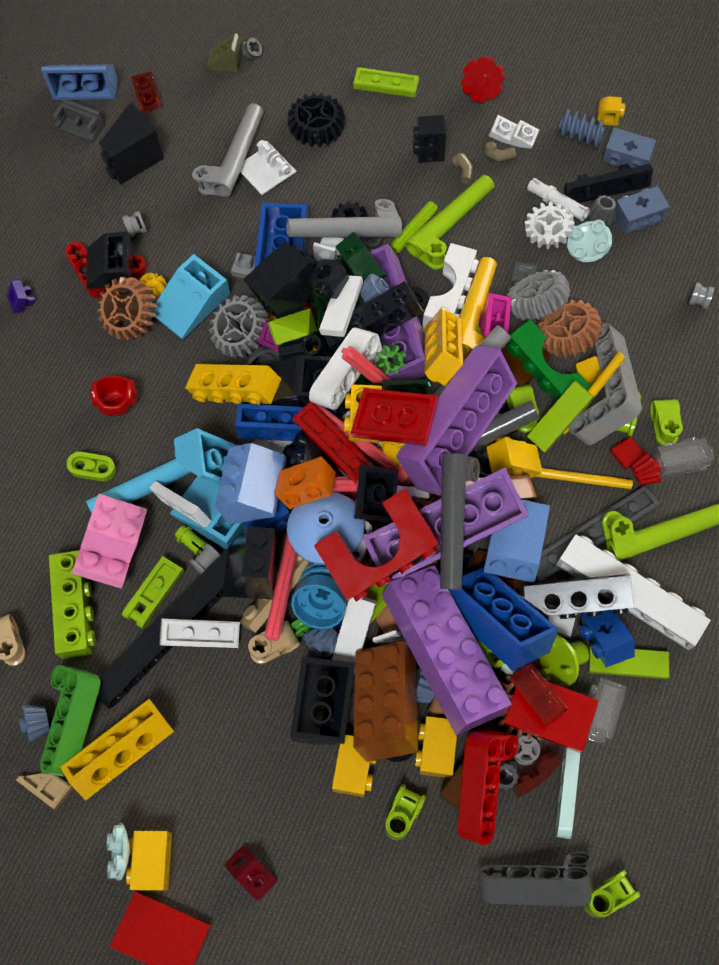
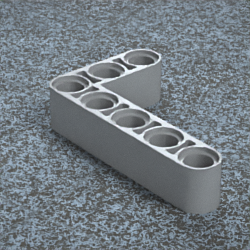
(621, 391)

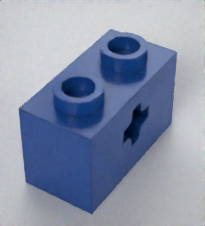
(607, 637)

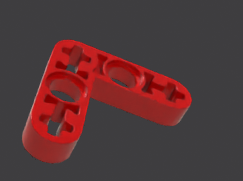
(78, 265)

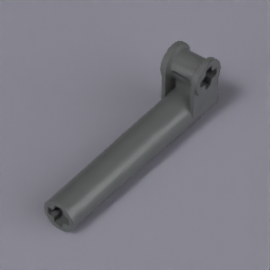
(507, 423)
(455, 473)

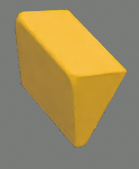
(589, 369)

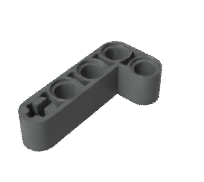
(539, 884)

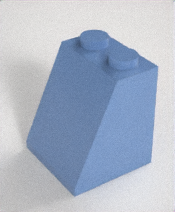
(518, 548)

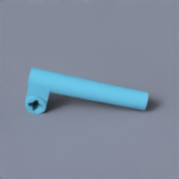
(140, 485)

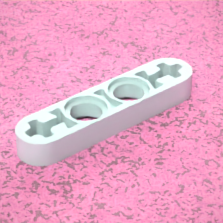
(567, 794)

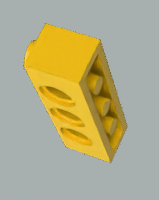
(443, 346)
(233, 383)
(116, 749)

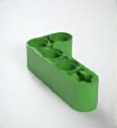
(71, 717)

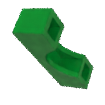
(527, 348)

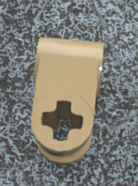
(11, 646)
(273, 649)

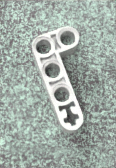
(338, 375)

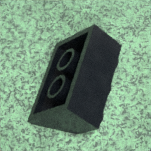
(322, 701)

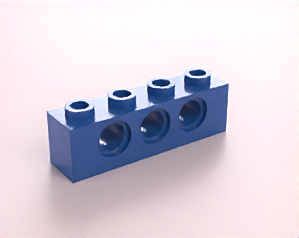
(267, 422)

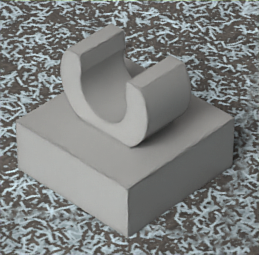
(243, 265)

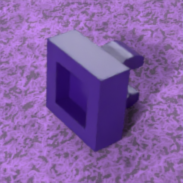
(17, 296)

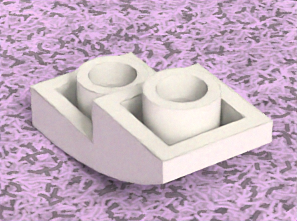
(518, 134)

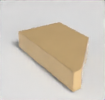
(47, 787)

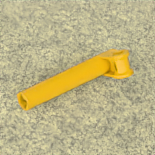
(475, 303)

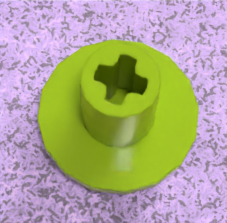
(564, 661)

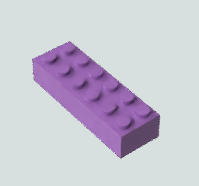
(408, 335)
(460, 416)
(489, 507)
(445, 650)

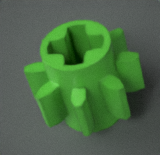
(388, 352)

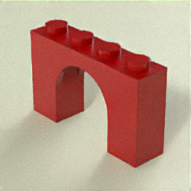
(355, 577)

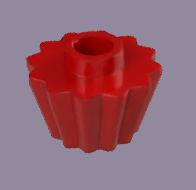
(646, 469)

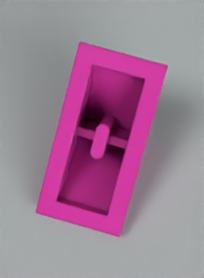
(495, 313)

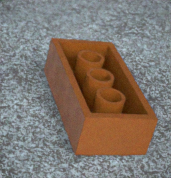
(385, 702)

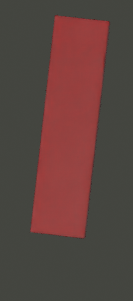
(330, 440)

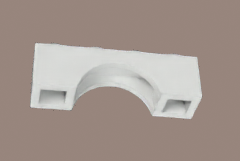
(458, 267)

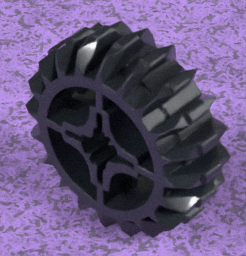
(318, 126)

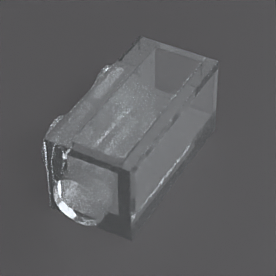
(684, 457)
(607, 712)

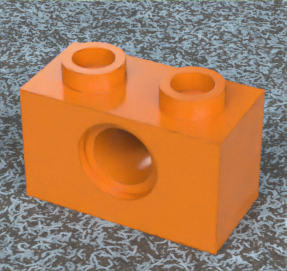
(305, 483)

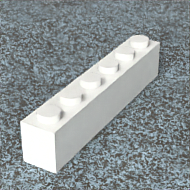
(652, 604)

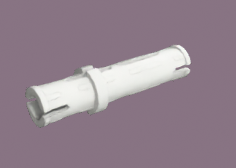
(549, 193)

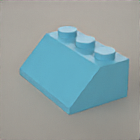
(202, 454)

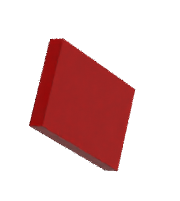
(394, 416)
(567, 730)
(159, 933)

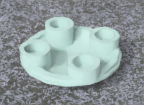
(589, 241)
(120, 847)

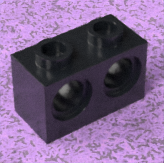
(429, 138)

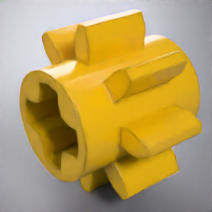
(155, 283)

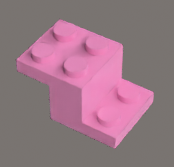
(109, 541)

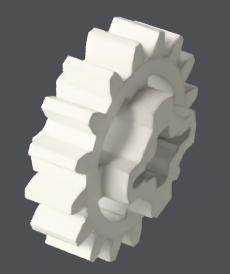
(549, 225)

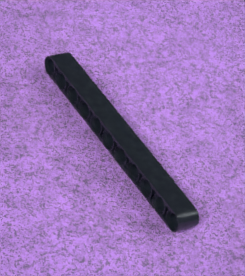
(145, 650)

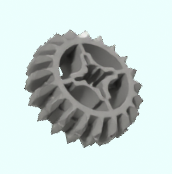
(539, 295)
(227, 331)

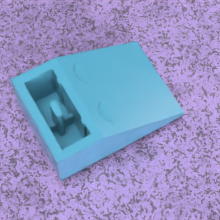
(190, 296)
(204, 495)

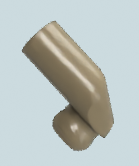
(497, 154)
(466, 166)

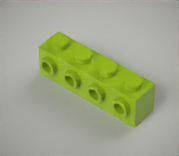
(70, 608)

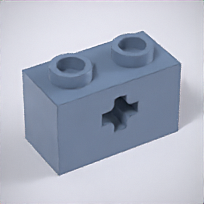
(628, 149)
(641, 209)

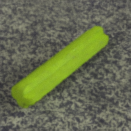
(413, 226)

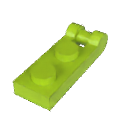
(153, 592)

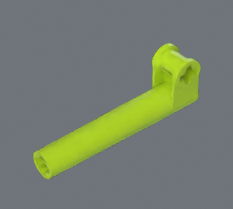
(426, 243)
(625, 543)

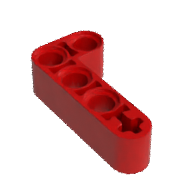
(481, 783)

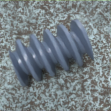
(582, 128)

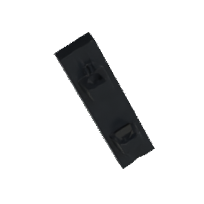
(609, 184)

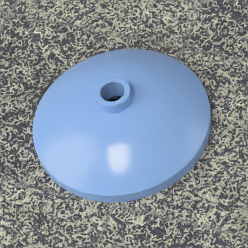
(306, 530)

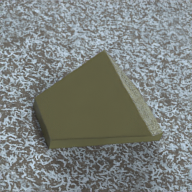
(226, 55)

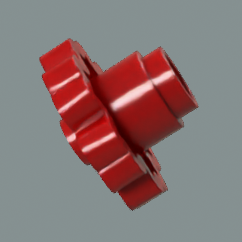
(482, 79)

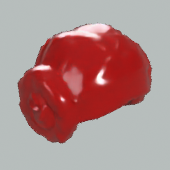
(113, 395)

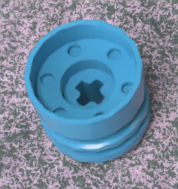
(318, 598)

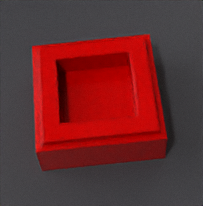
(626, 452)

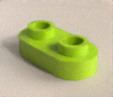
(93, 465)

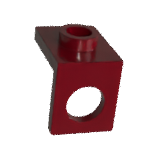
(251, 873)

